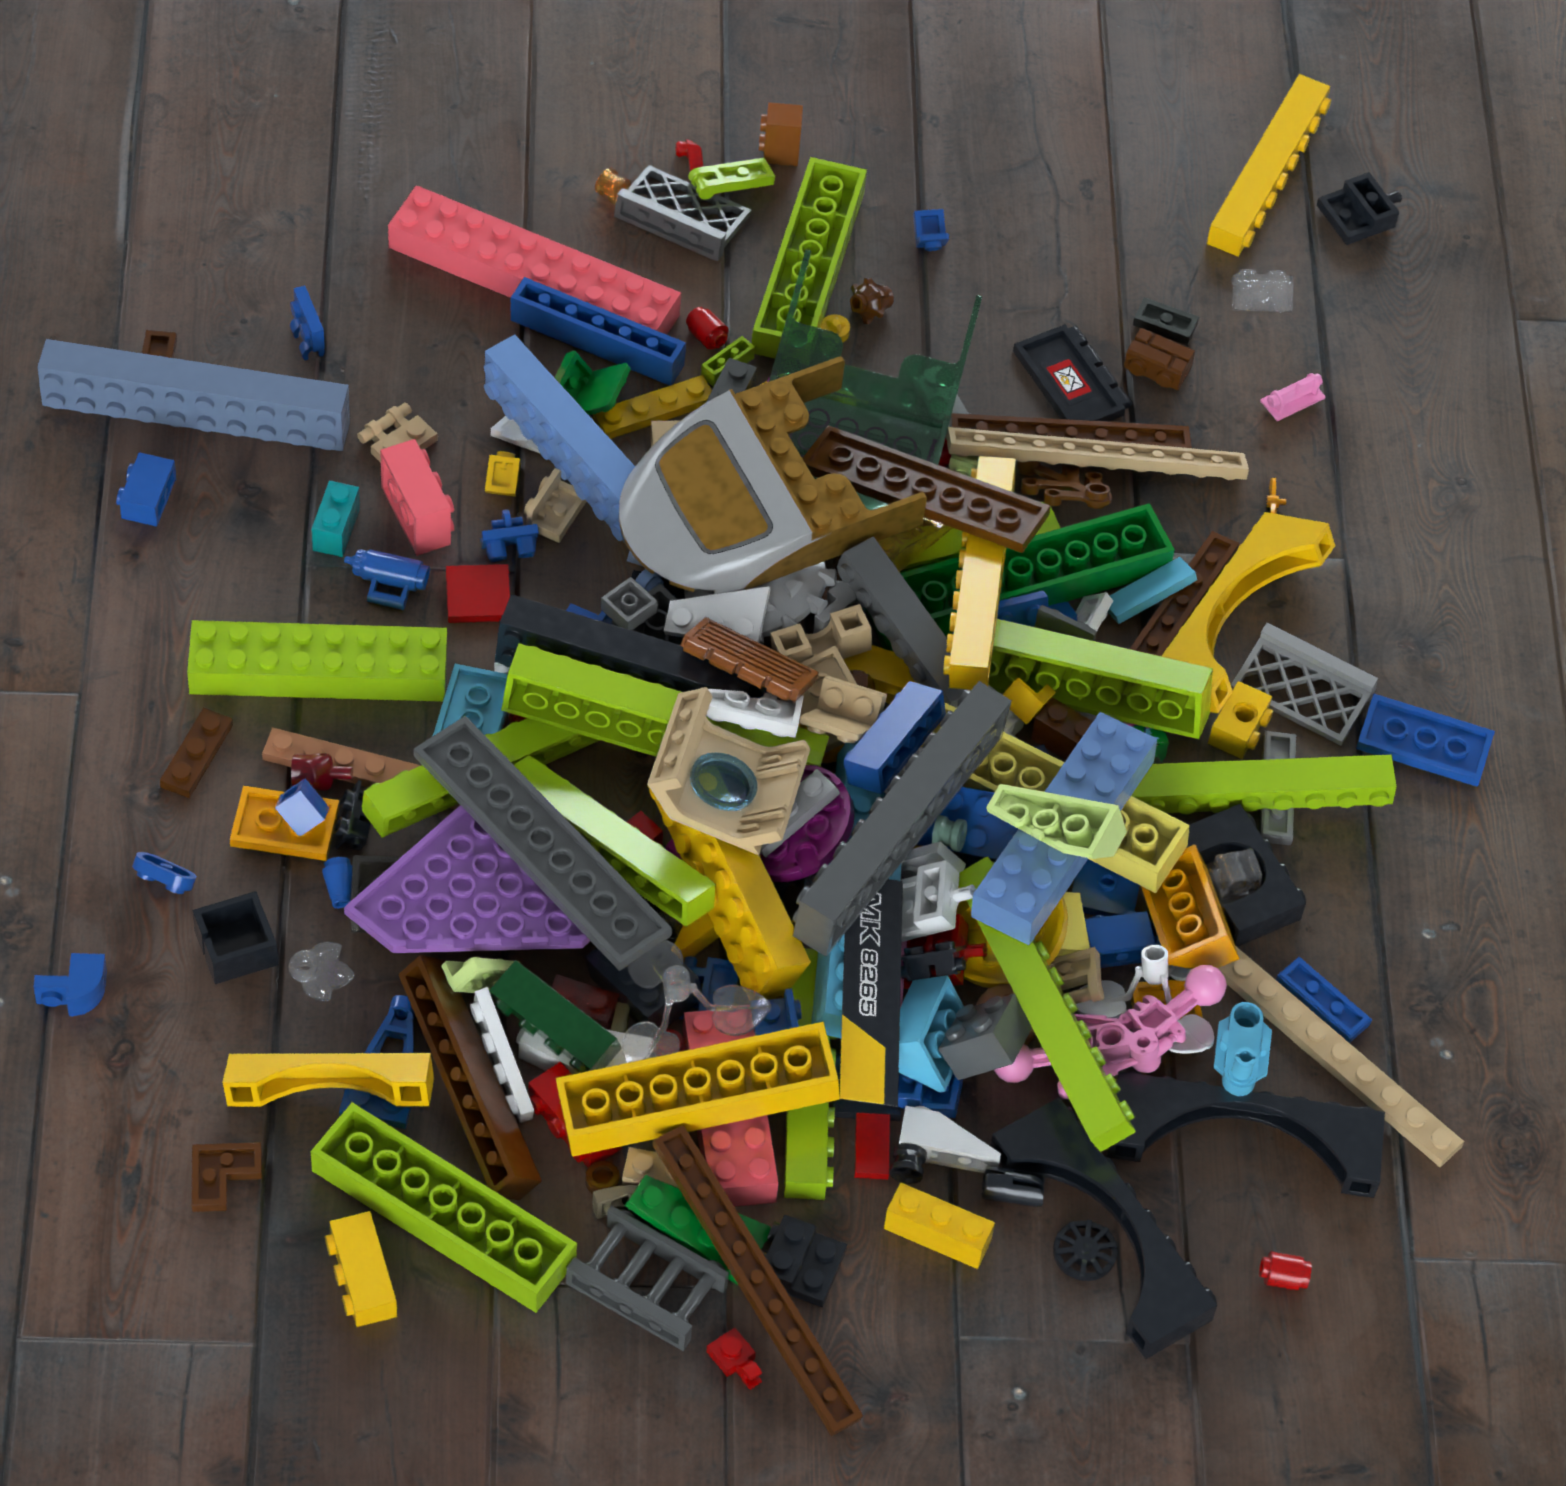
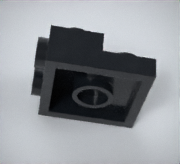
(804, 1259)

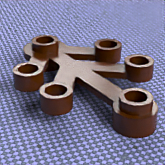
(1093, 491)

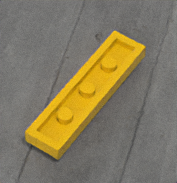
(654, 406)

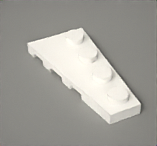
(499, 1048)

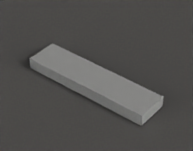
(1274, 823)

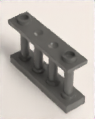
(645, 1309)

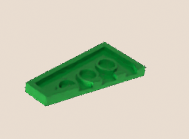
(671, 1214)

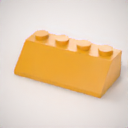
(1191, 916)

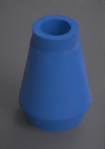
(338, 880)

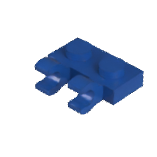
(307, 323)

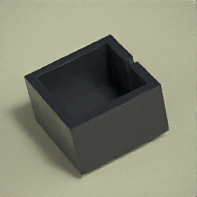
(235, 937)

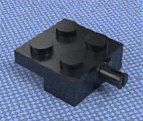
(1360, 209)

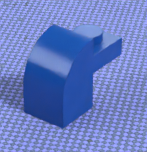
(79, 990)

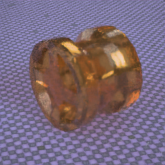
(610, 184)

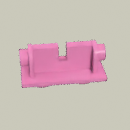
(1294, 397)

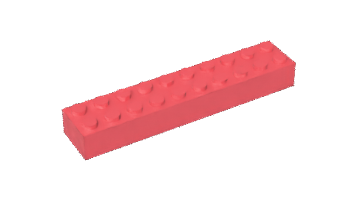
(503, 254)

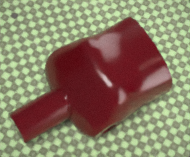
(318, 770)

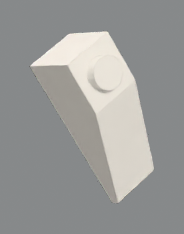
(946, 1141)

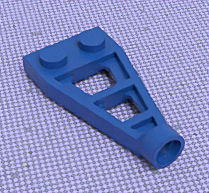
(391, 1027)

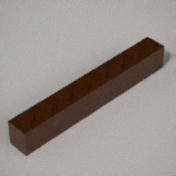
(470, 1079)

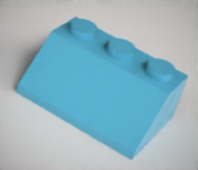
(924, 1019)

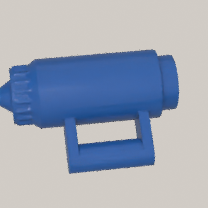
(391, 571)

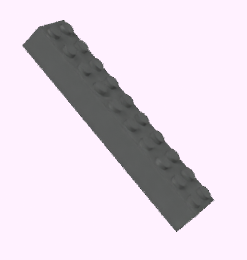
(900, 818)

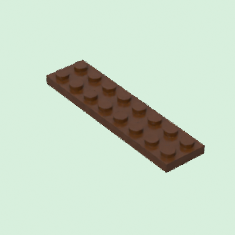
(951, 496)

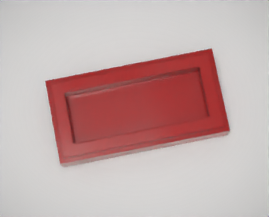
(872, 1146)

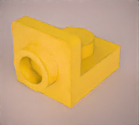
(502, 474)

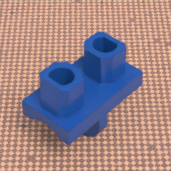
(509, 532)

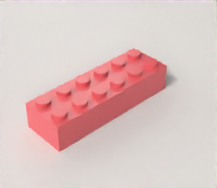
(740, 1150)

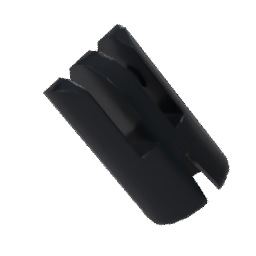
(1013, 1186)

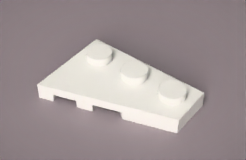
(737, 610)

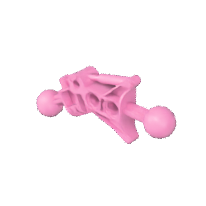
(1151, 1021)

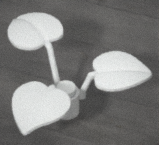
(1155, 972)

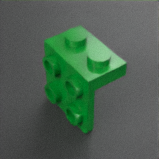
(592, 390)

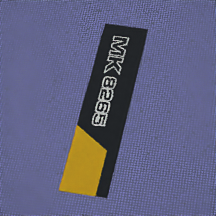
(872, 1000)

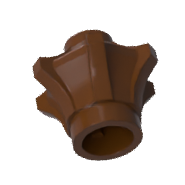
(870, 299)

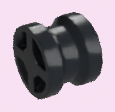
(908, 1163)

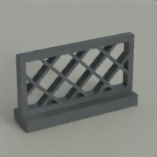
(677, 224)

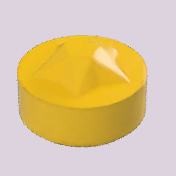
(838, 325)

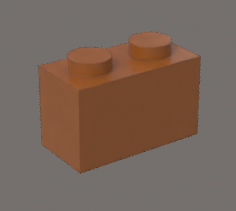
(782, 134)

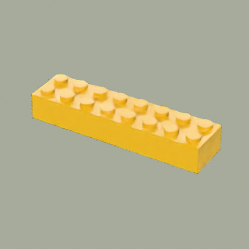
(745, 911)
(698, 1088)

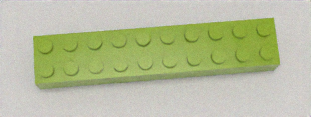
(611, 704)

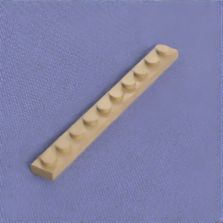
(1097, 453)
(1342, 1059)

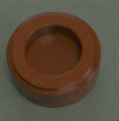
(601, 1176)

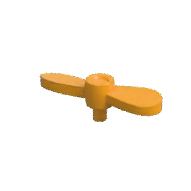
(1273, 500)

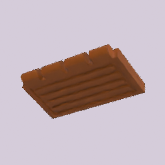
(748, 659)

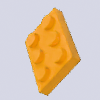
(263, 828)

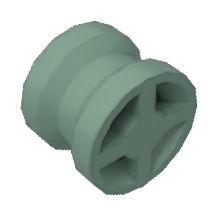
(950, 832)

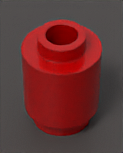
(707, 328)
(1285, 1271)

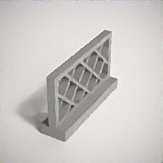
(1321, 666)

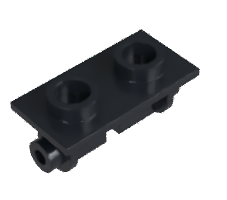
(349, 826)
(945, 958)

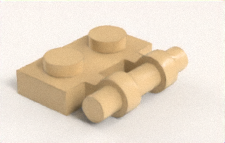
(405, 430)

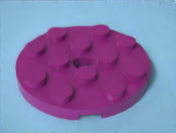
(816, 840)

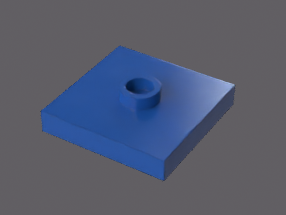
(1104, 891)

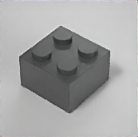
(985, 1036)

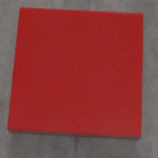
(477, 592)

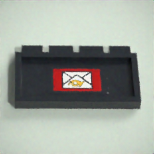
(1072, 375)

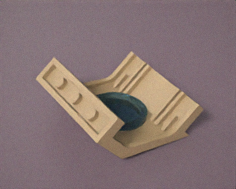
(724, 780)

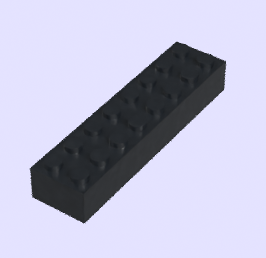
(607, 647)

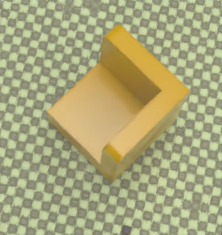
(1026, 701)

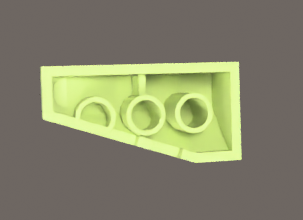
(1061, 821)

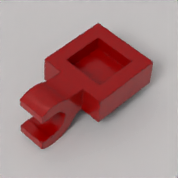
(734, 1355)

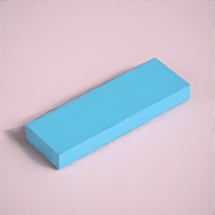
(1151, 589)

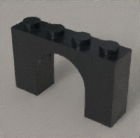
(1276, 901)

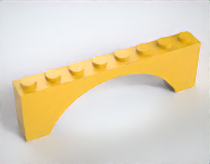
(1270, 551)

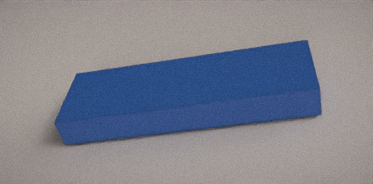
(1324, 999)

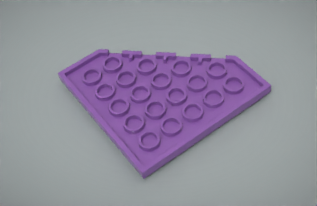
(460, 895)

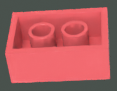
(416, 496)

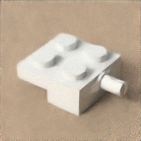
(932, 900)

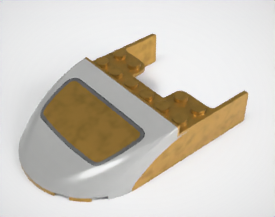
(732, 500)

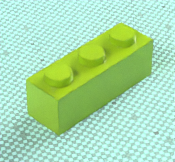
(739, 350)

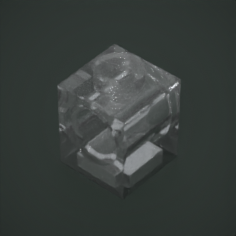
(1236, 873)

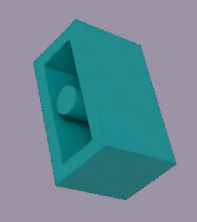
(335, 518)

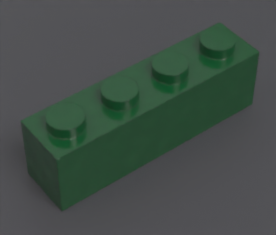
(554, 1018)

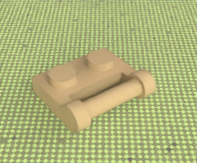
(1080, 969)

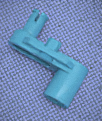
(1242, 1048)

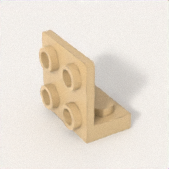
(844, 710)

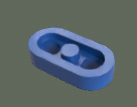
(156, 868)

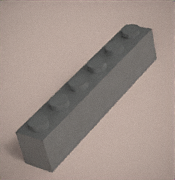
(898, 615)

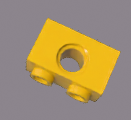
(1230, 731)

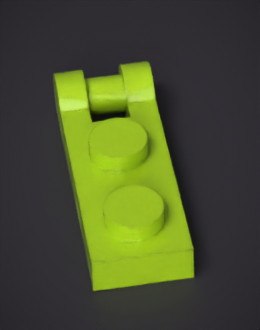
(731, 177)

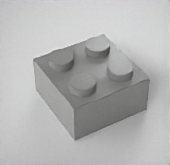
(629, 604)

